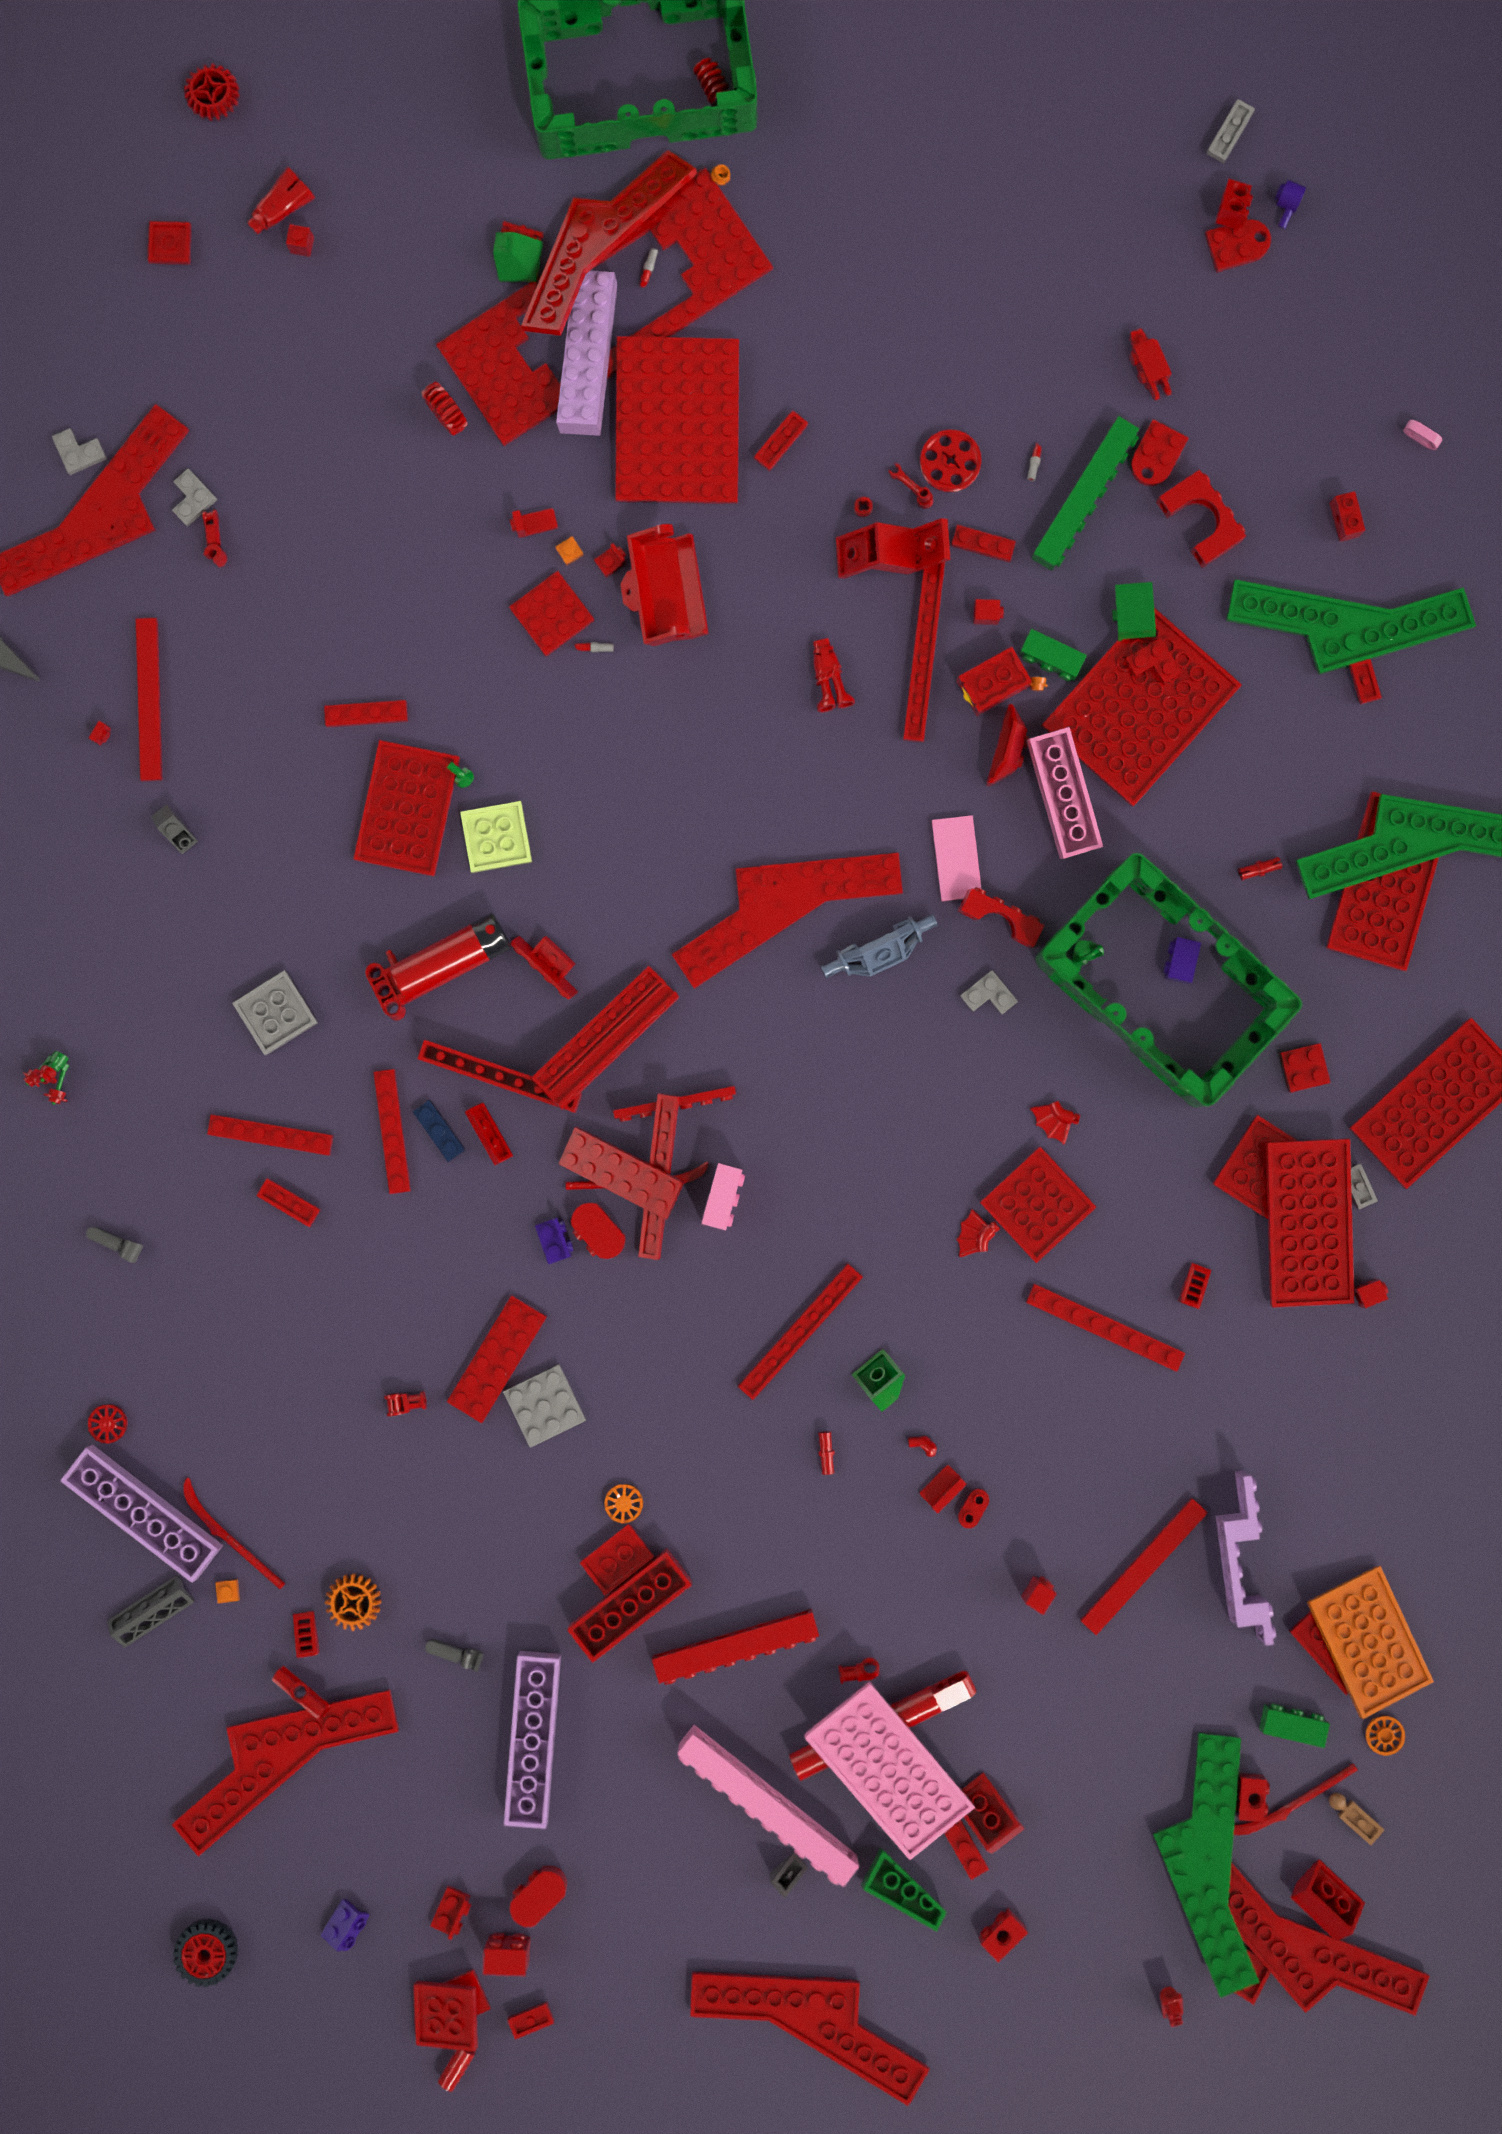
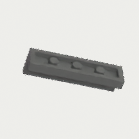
(146, 1610)

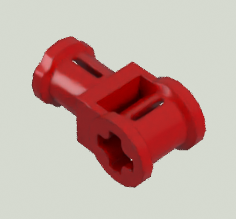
(402, 1403)

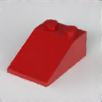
(992, 1817)

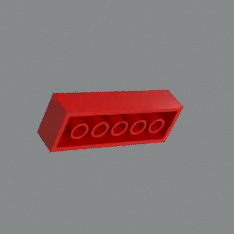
(629, 1605)

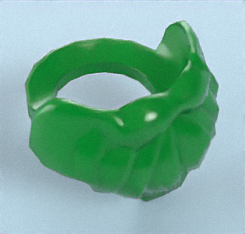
(1086, 951)

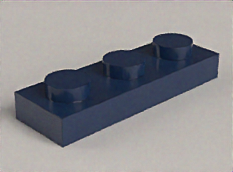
(438, 1131)

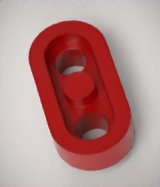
(973, 1508)

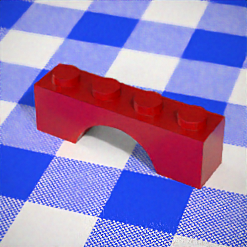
(1023, 928)

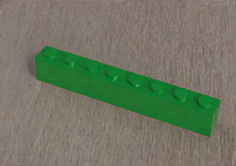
(1087, 490)

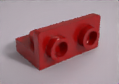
(450, 1911)

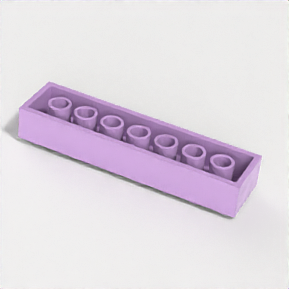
(587, 356)
(141, 1513)
(532, 1739)

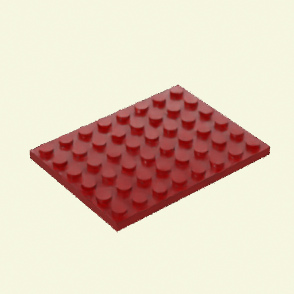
(677, 420)
(1136, 725)

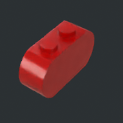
(597, 1231)
(538, 1895)

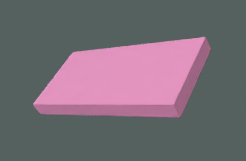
(956, 856)

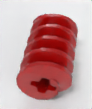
(710, 79)

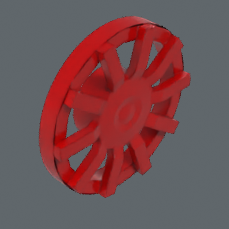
(107, 1423)

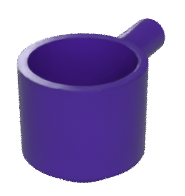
(1289, 198)

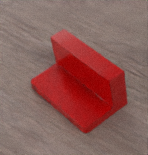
(942, 1488)

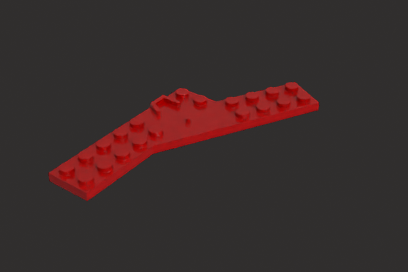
(271, 1752)
(1314, 1963)

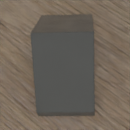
(787, 1874)

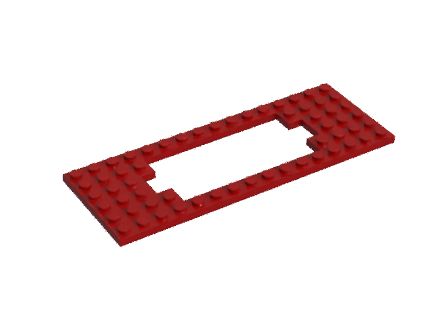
(723, 264)

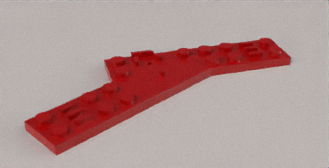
(592, 232)
(106, 514)
(778, 897)
(817, 2013)

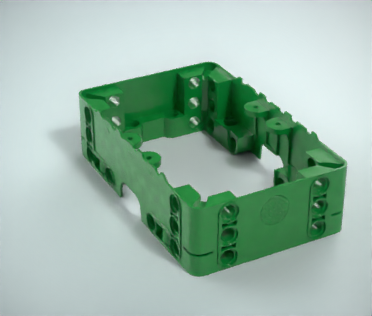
(559, 136)
(1268, 990)

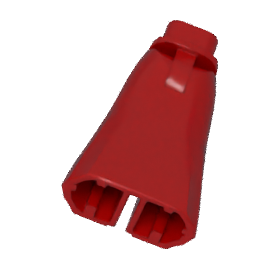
(283, 199)

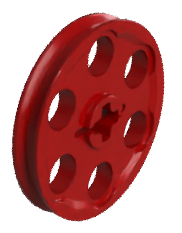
(950, 451)

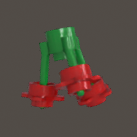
(46, 1074)

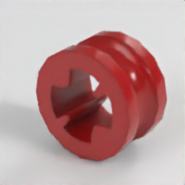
(863, 513)

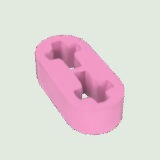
(1422, 434)

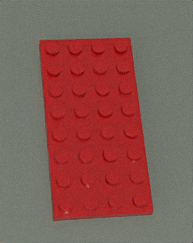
(1382, 915)
(1434, 1104)
(1310, 1222)

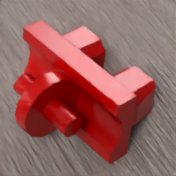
(1171, 2006)

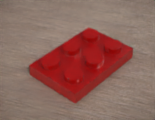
(617, 1559)

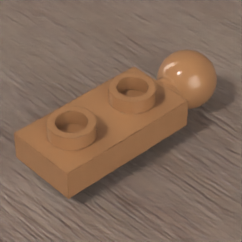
(1356, 1818)

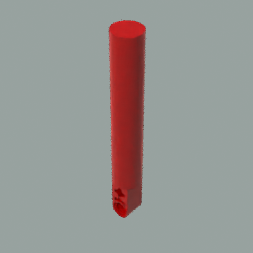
(910, 1709)

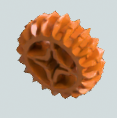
(364, 1618)

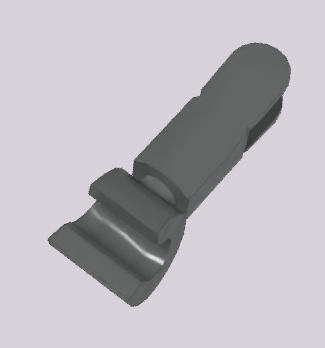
(127, 1249)
(469, 1659)

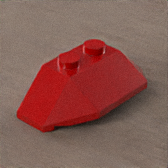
(1009, 747)

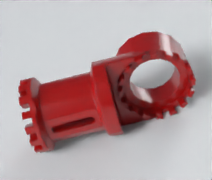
(857, 1672)

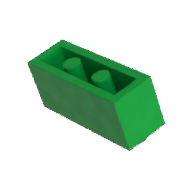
(1052, 655)
(1294, 1725)

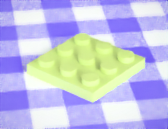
(496, 837)

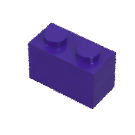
(1182, 960)

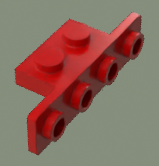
(549, 962)

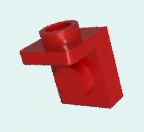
(611, 560)

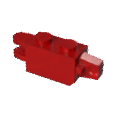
(1150, 363)

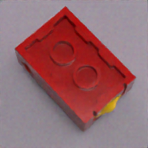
(994, 681)

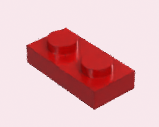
(1365, 681)
(530, 2020)

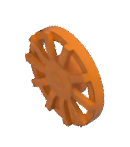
(623, 1503)
(1385, 1735)

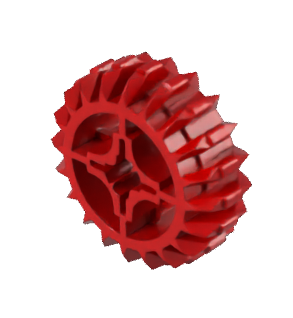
(199, 90)
(444, 408)

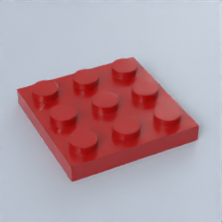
(551, 613)
(445, 2015)

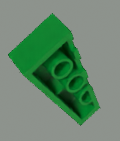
(897, 1888)

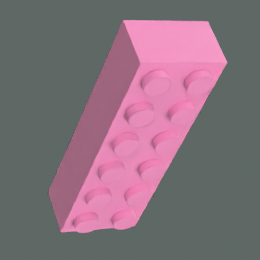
(1064, 793)

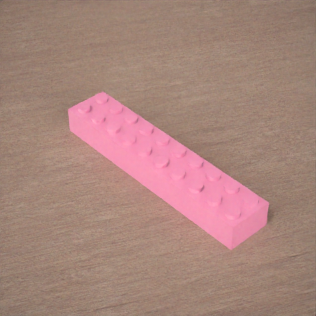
(768, 1806)

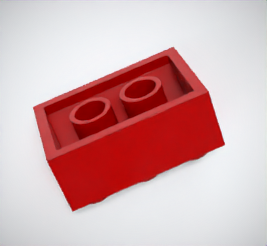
(1328, 1901)

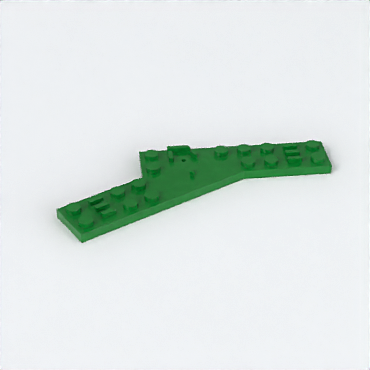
(1346, 630)

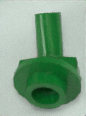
(463, 777)

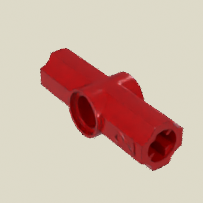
(310, 1701)

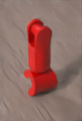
(213, 539)

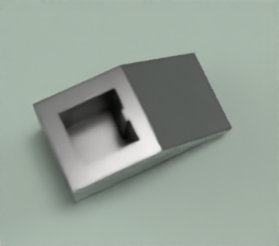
(174, 829)

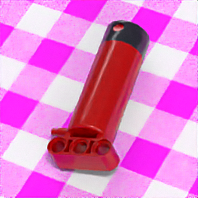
(436, 964)

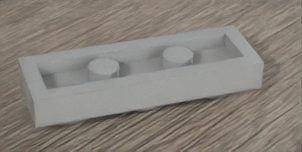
(1230, 131)

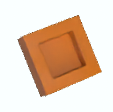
(569, 550)
(227, 1591)

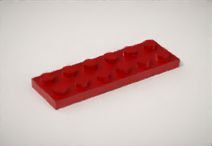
(621, 1173)
(496, 1359)

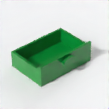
(1134, 610)

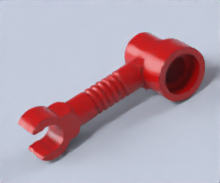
(923, 494)

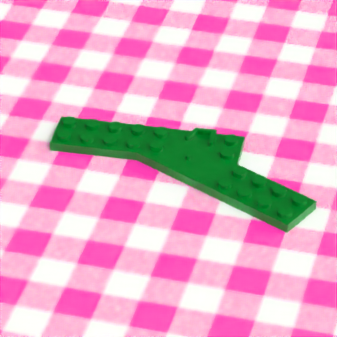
(1403, 836)
(1200, 1862)

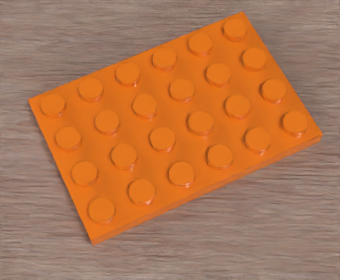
(1370, 1642)

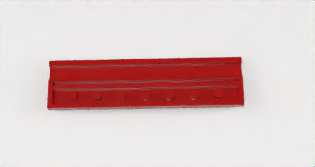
(605, 1038)

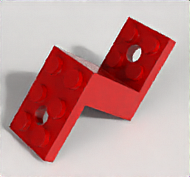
(893, 548)

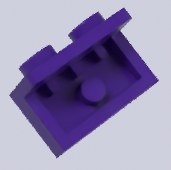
(344, 1926)

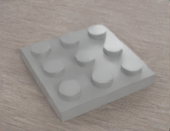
(275, 1013)
(544, 1405)

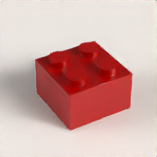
(506, 1954)

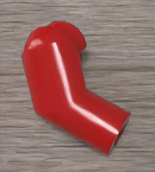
(925, 1443)

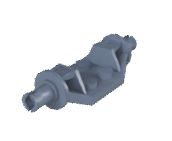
(882, 952)

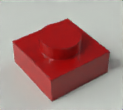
(100, 733)

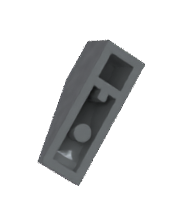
(13, 663)

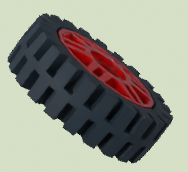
(200, 1968)

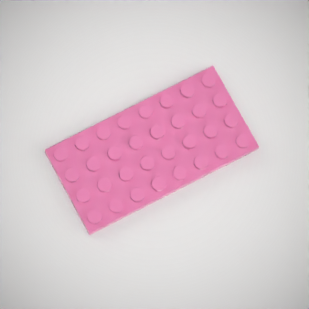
(889, 1770)

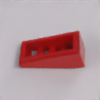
(1185, 1289)
(298, 1634)

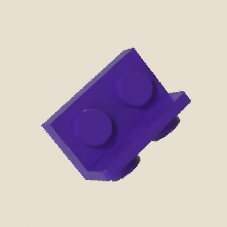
(553, 1240)

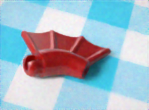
(1055, 1120)
(975, 1234)

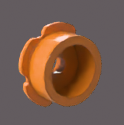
(723, 171)
(1038, 683)

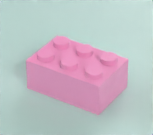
(723, 1197)

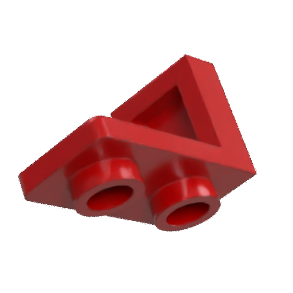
(533, 522)

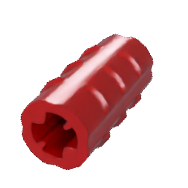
(455, 2069)

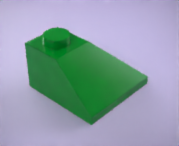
(517, 257)
(880, 1379)

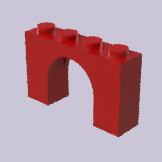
(1197, 490)

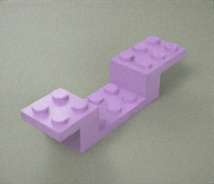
(1238, 1527)

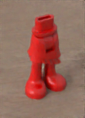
(827, 668)

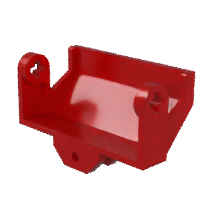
(664, 586)

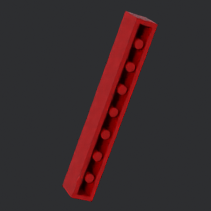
(487, 1072)
(735, 1646)

